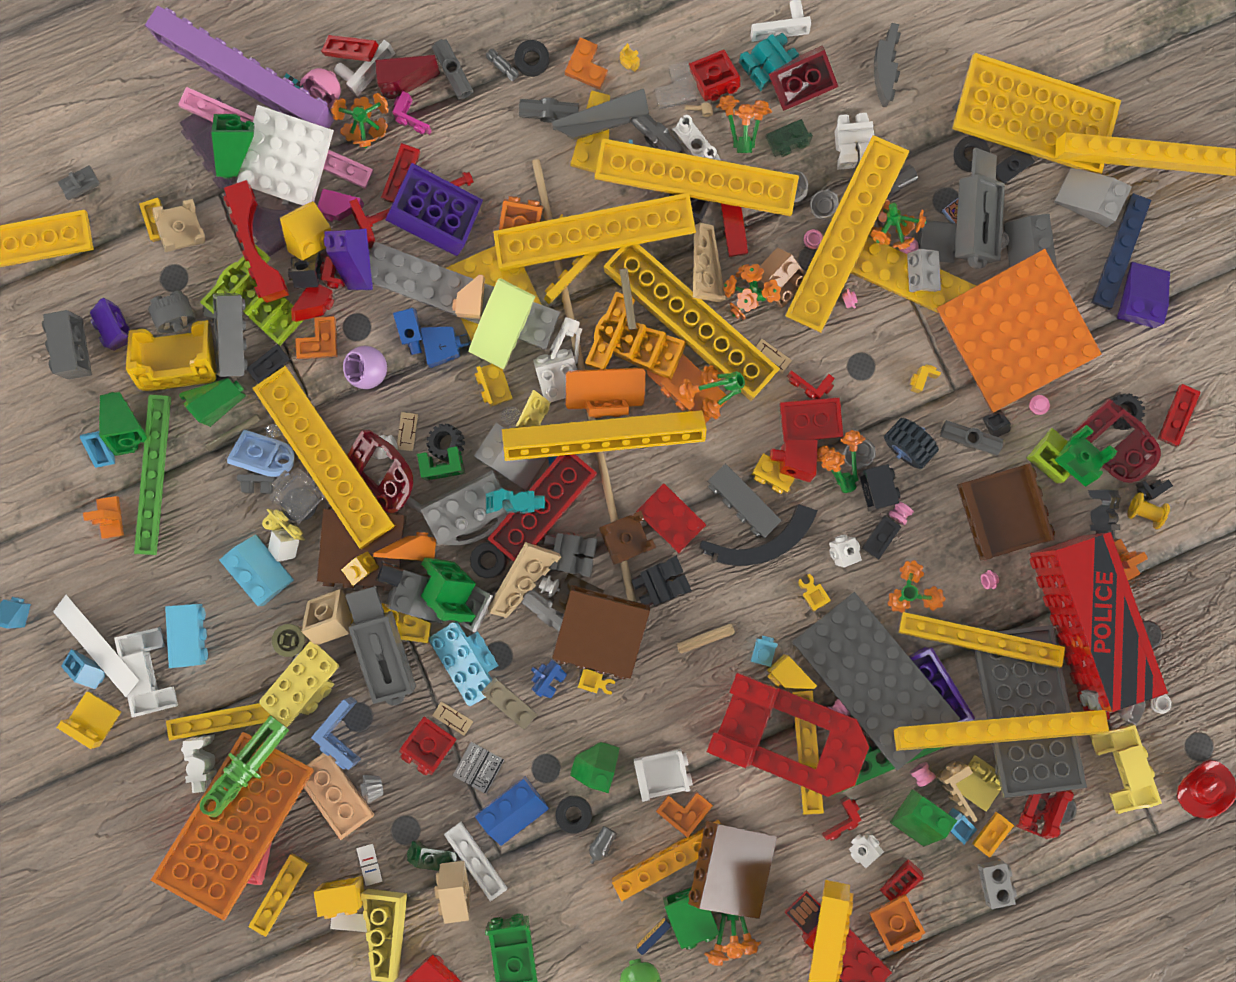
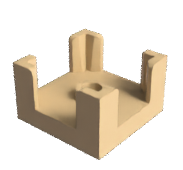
(178, 226)

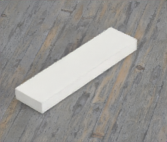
(475, 861)

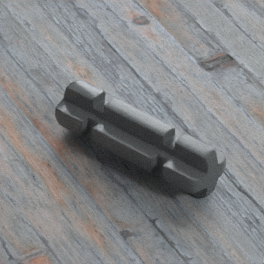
(502, 64)

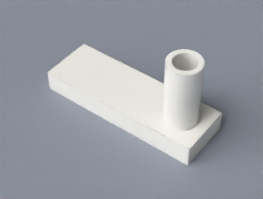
(790, 27)
(365, 74)

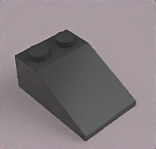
(408, 599)

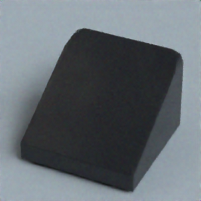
(997, 423)

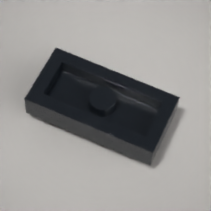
(1013, 166)
(268, 363)
(881, 537)

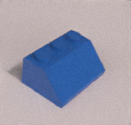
(512, 811)

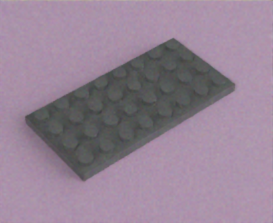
(872, 676)
(1029, 689)

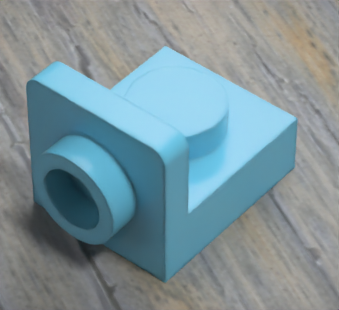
(764, 651)

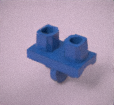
(544, 676)

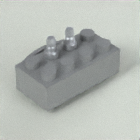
(463, 511)

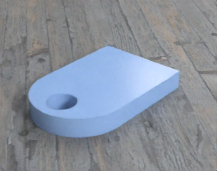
(261, 454)

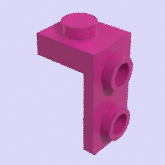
(401, 107)

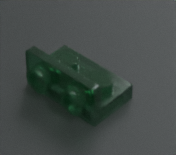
(788, 138)

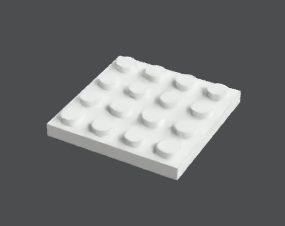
(285, 156)

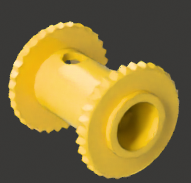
(1148, 510)

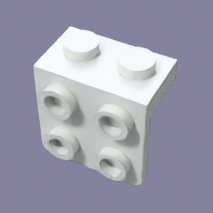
(553, 372)

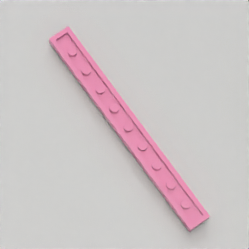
(334, 163)

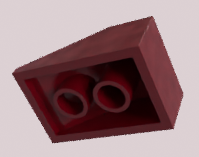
(405, 74)
(803, 78)

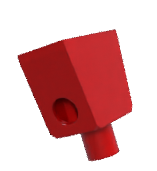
(797, 459)

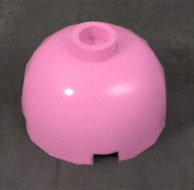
(322, 84)

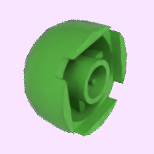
(640, 972)

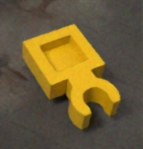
(629, 58)
(815, 595)
(593, 681)

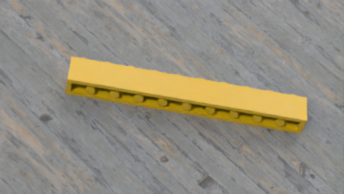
(1146, 153)
(603, 435)
(1000, 730)

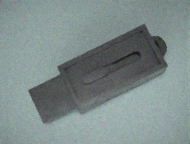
(980, 212)
(379, 648)

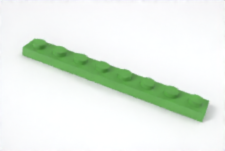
(152, 475)

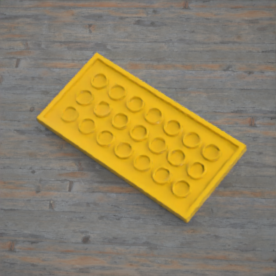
(1030, 110)

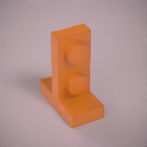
(108, 516)
(1129, 559)

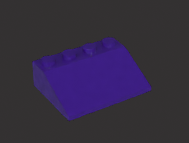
(434, 210)

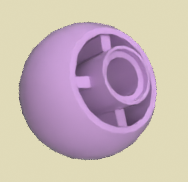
(365, 367)

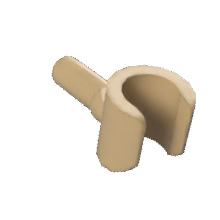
(706, 109)

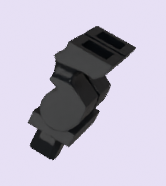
(1104, 516)
(656, 582)

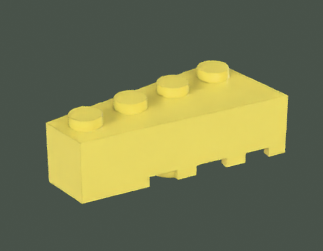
(385, 926)

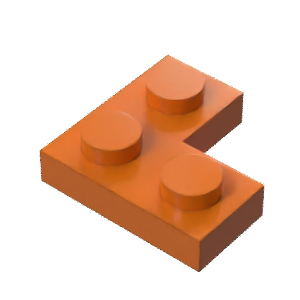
(581, 66)
(324, 342)
(684, 818)

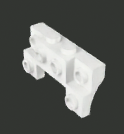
(135, 653)

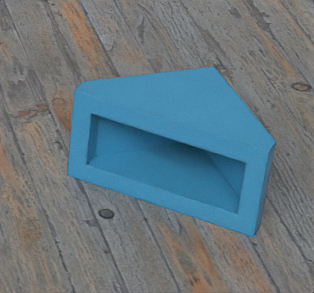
(97, 449)
(963, 828)

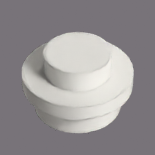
(1161, 704)

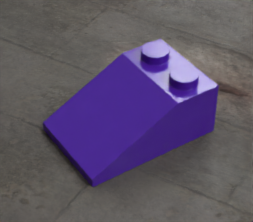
(350, 257)
(1145, 296)

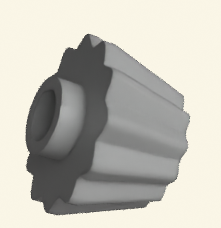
(371, 787)

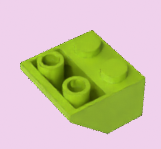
(1045, 453)

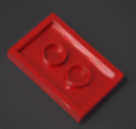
(811, 419)
(671, 518)

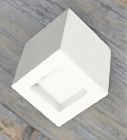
(282, 545)

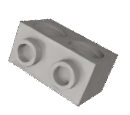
(993, 885)

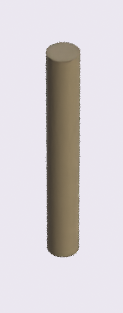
(628, 298)
(233, 432)

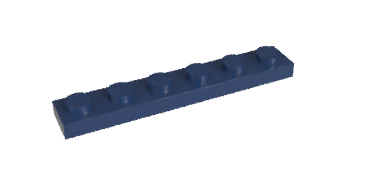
(1121, 251)

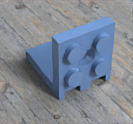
(331, 744)

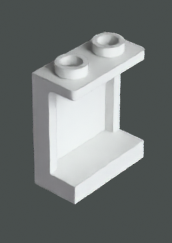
(662, 774)

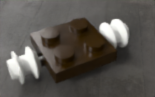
(563, 591)

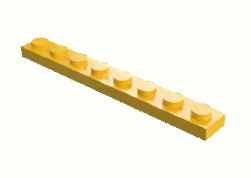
(982, 640)

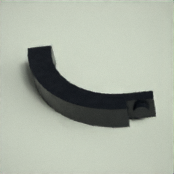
(782, 543)

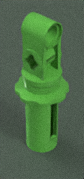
(240, 770)

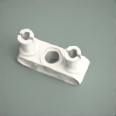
(687, 134)

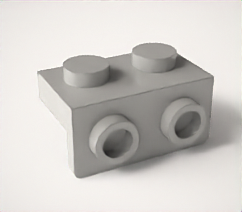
(924, 270)

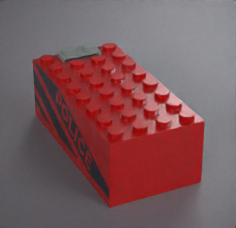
(1098, 622)

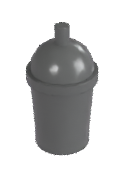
(601, 845)

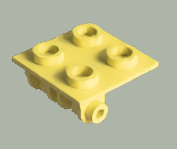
(534, 411)
(277, 520)
(981, 785)

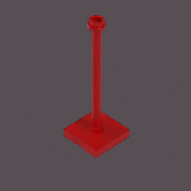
(367, 222)

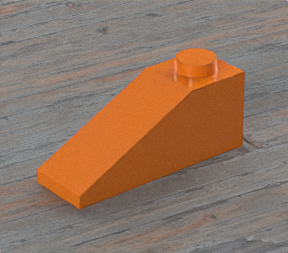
(410, 548)

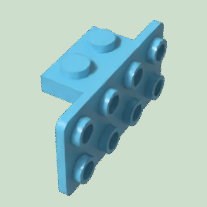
(465, 660)

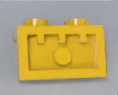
(494, 384)
(769, 472)

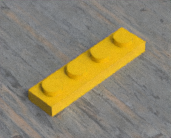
(567, 277)
(278, 895)

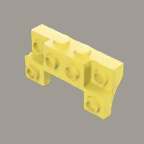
(1132, 766)

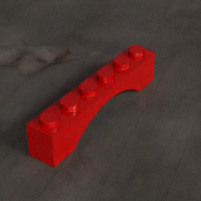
(243, 207)

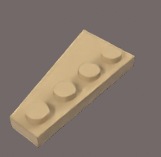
(706, 269)
(525, 571)

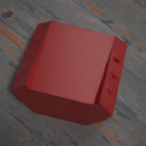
(432, 970)

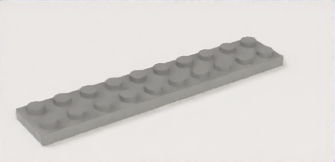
(439, 287)

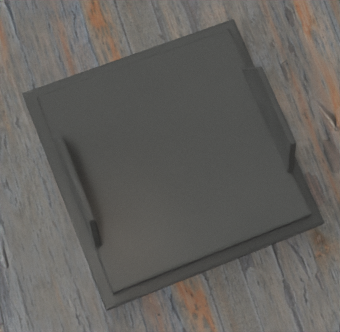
(939, 237)

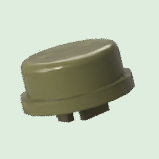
(288, 640)

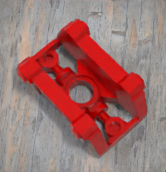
(1051, 814)

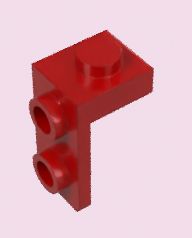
(825, 386)
(852, 822)

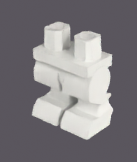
(852, 137)
(200, 763)

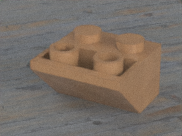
(786, 271)

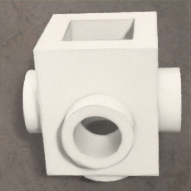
(845, 550)
(872, 850)

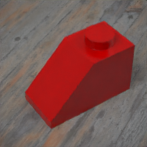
(312, 303)

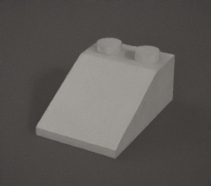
(1093, 195)
(518, 471)

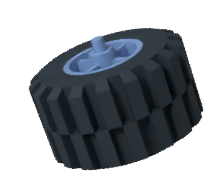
(911, 443)

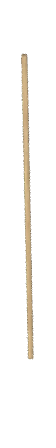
(580, 366)

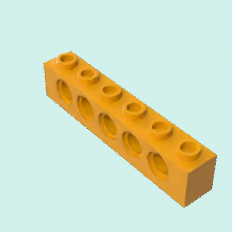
(658, 865)

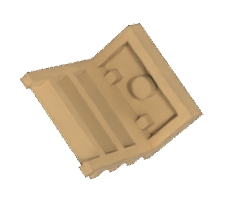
(950, 776)

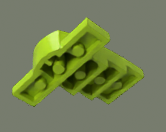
(270, 317)

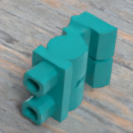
(767, 53)
(523, 501)

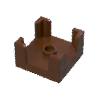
(626, 538)

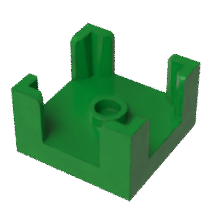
(1083, 458)
(442, 470)

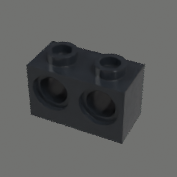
(305, 272)

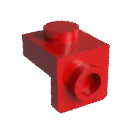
(328, 274)

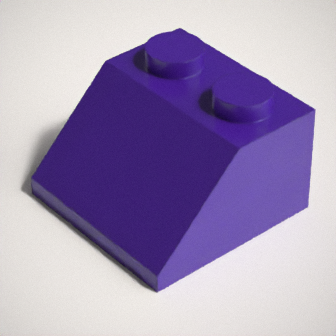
(110, 324)

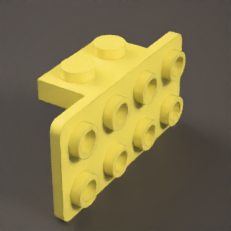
(301, 685)

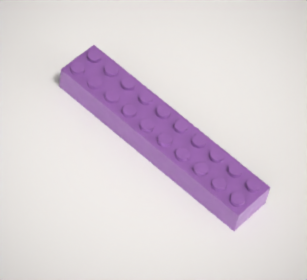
(236, 69)

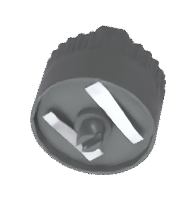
(171, 313)

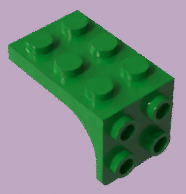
(512, 949)

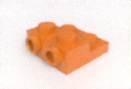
(519, 213)
(897, 923)

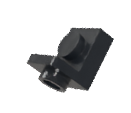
(1154, 489)

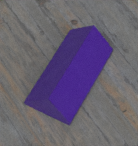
(934, 671)

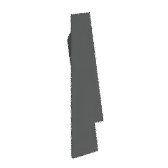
(603, 116)

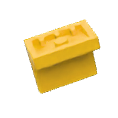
(90, 721)

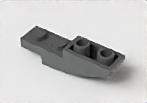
(884, 66)

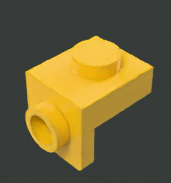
(918, 380)
(360, 568)

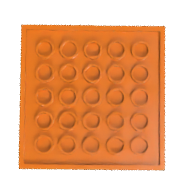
(1018, 330)

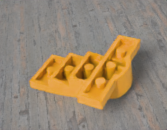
(638, 346)

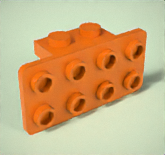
(670, 387)
(605, 391)

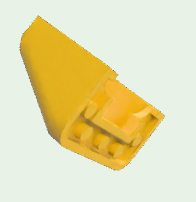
(171, 359)

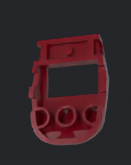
(1136, 452)
(397, 482)

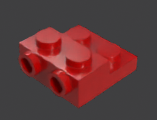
(715, 75)
(426, 746)

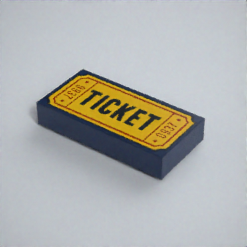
(654, 935)

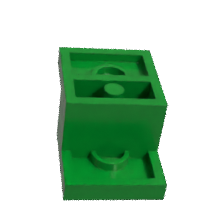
(448, 590)

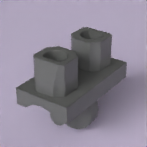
(78, 182)
(248, 481)

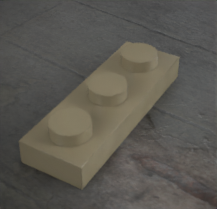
(509, 703)

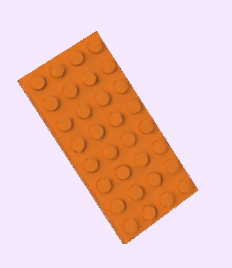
(220, 853)

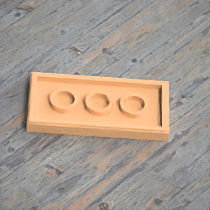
(336, 796)

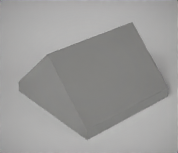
(478, 603)

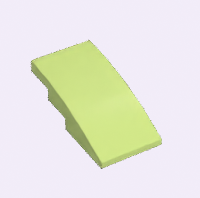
(501, 323)

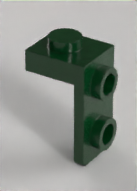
(429, 858)

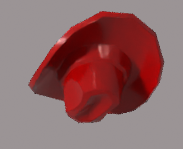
(1207, 790)

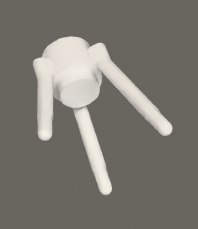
(569, 328)

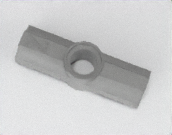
(543, 609)

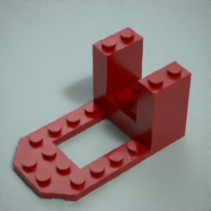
(746, 722)

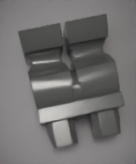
(567, 547)

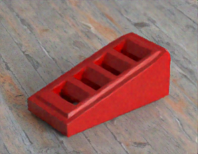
(896, 877)

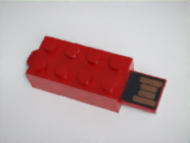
(859, 961)

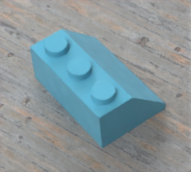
(256, 570)
(186, 635)

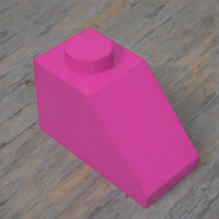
(336, 205)

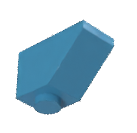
(14, 613)
(83, 669)

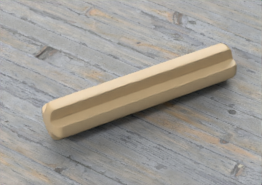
(705, 638)

